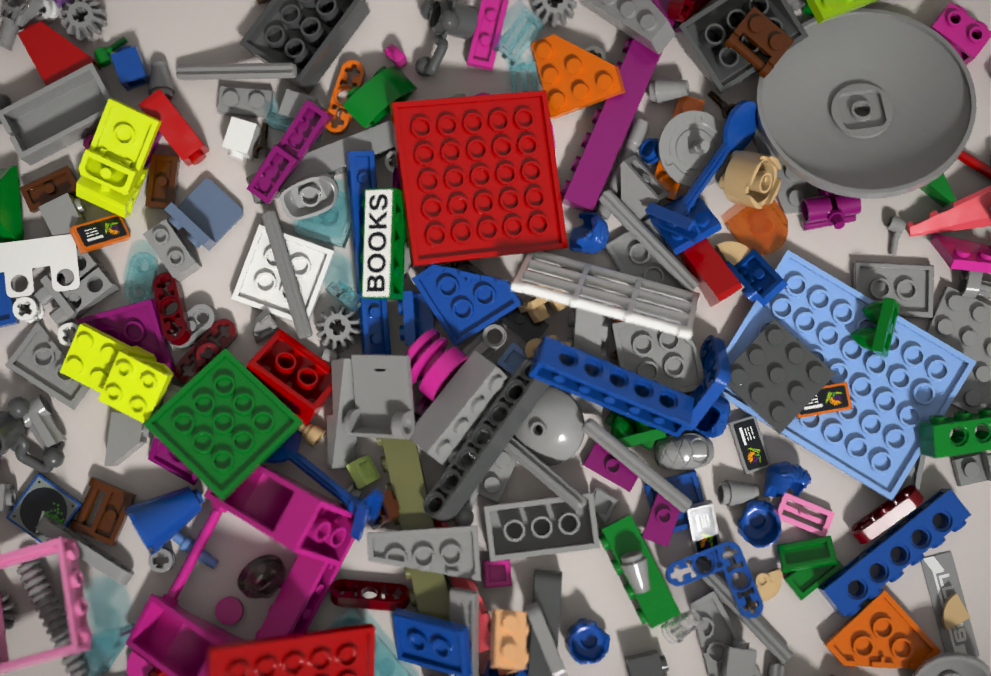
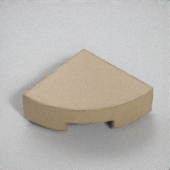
(732, 251)
(953, 612)

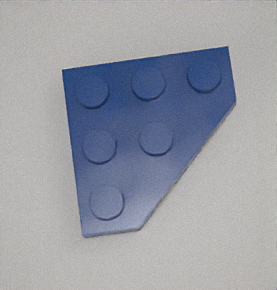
(465, 299)

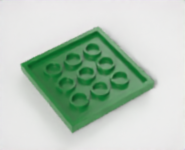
(223, 424)

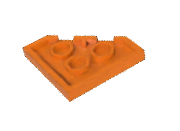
(574, 76)
(881, 637)

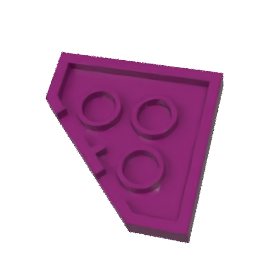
(135, 325)

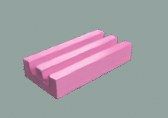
(825, 524)

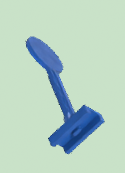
(737, 134)
(364, 510)

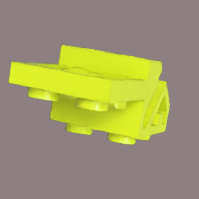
(115, 162)
(121, 373)

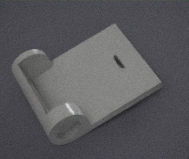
(381, 397)

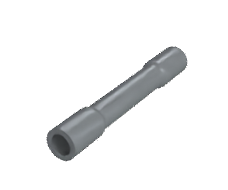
(633, 141)

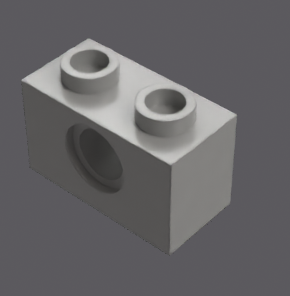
(172, 250)

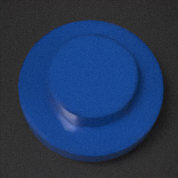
(649, 150)

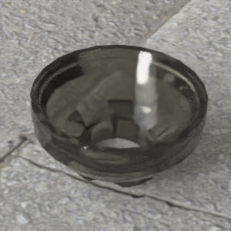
(259, 573)

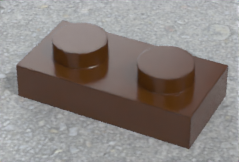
(162, 181)
(49, 188)
(388, 510)

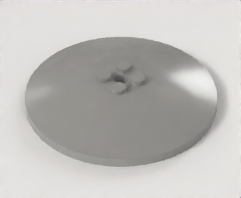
(894, 69)

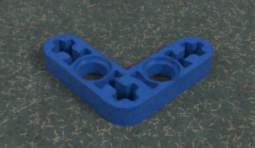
(716, 378)
(720, 564)

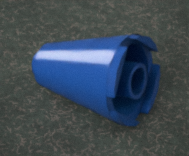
(164, 516)

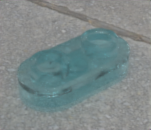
(140, 279)
(345, 295)

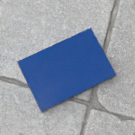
(432, 642)

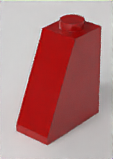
(52, 53)
(175, 128)
(713, 274)

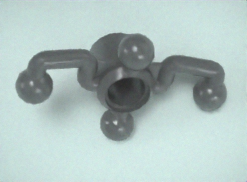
(445, 18)
(13, 438)

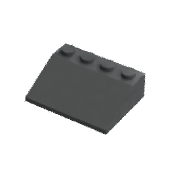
(706, 31)
(304, 34)

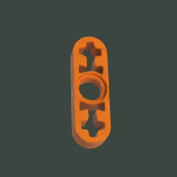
(344, 77)

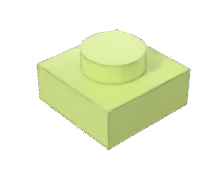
(363, 471)

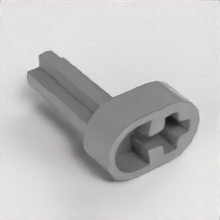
(971, 284)

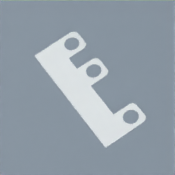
(23, 255)

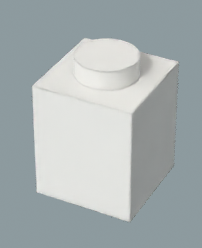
(241, 139)

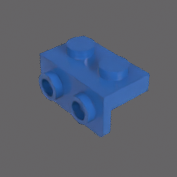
(758, 278)
(416, 317)

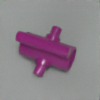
(828, 210)

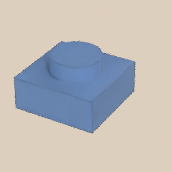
(512, 358)

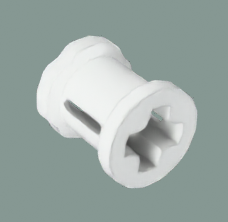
(22, 314)

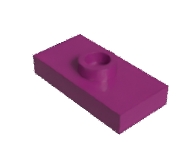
(609, 467)
(660, 521)

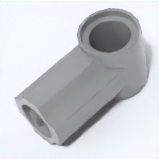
(482, 344)
(42, 423)

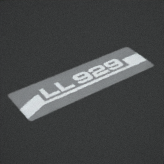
(941, 583)

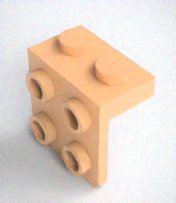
(508, 641)

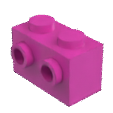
(962, 31)

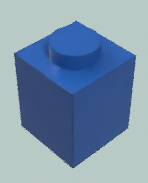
(130, 67)

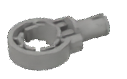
(15, 19)

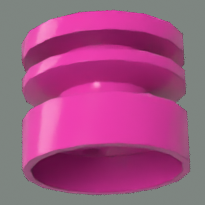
(434, 363)

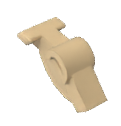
(767, 583)

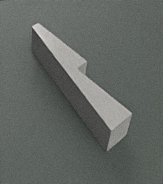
(340, 445)

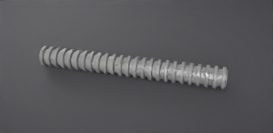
(51, 613)

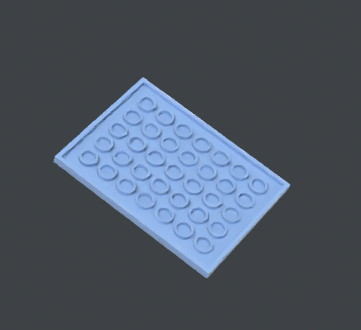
(888, 395)

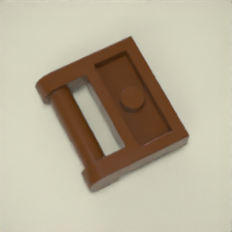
(764, 36)
(110, 515)

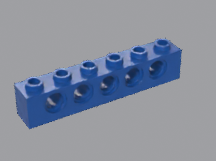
(611, 386)
(921, 519)

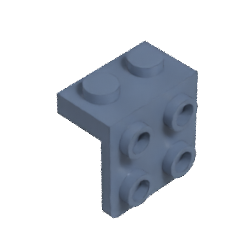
(205, 214)

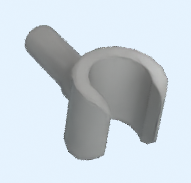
(897, 226)
(329, 355)

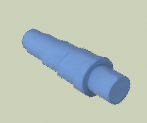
(186, 544)

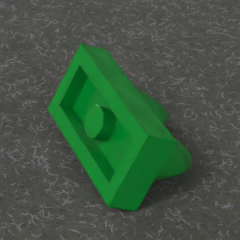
(878, 338)
(625, 434)

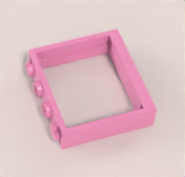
(74, 598)

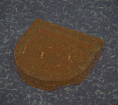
(760, 228)

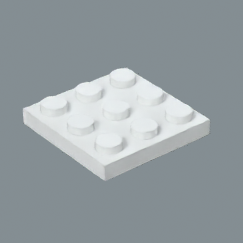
(260, 280)

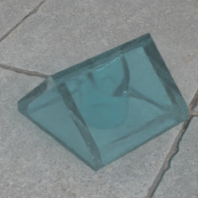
(105, 649)

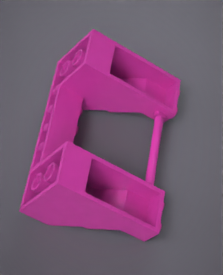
(288, 514)

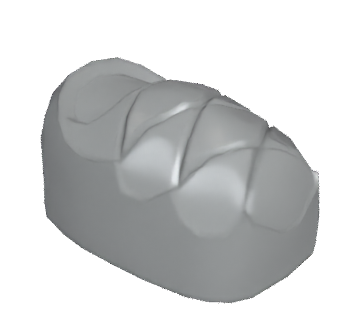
(309, 196)
(684, 452)

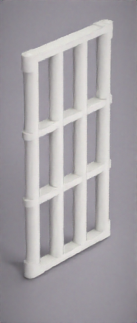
(633, 292)

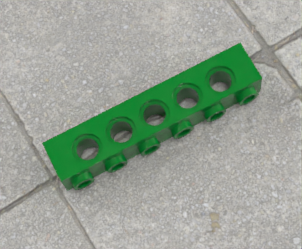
(936, 431)

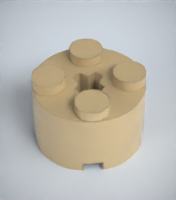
(751, 179)

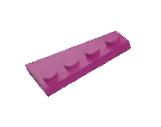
(962, 253)

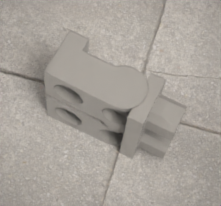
(94, 287)

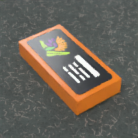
(99, 233)
(828, 400)

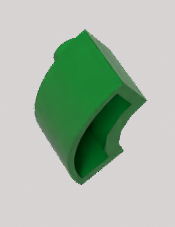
(373, 99)

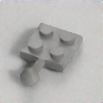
(490, 487)

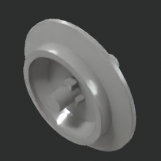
(688, 146)

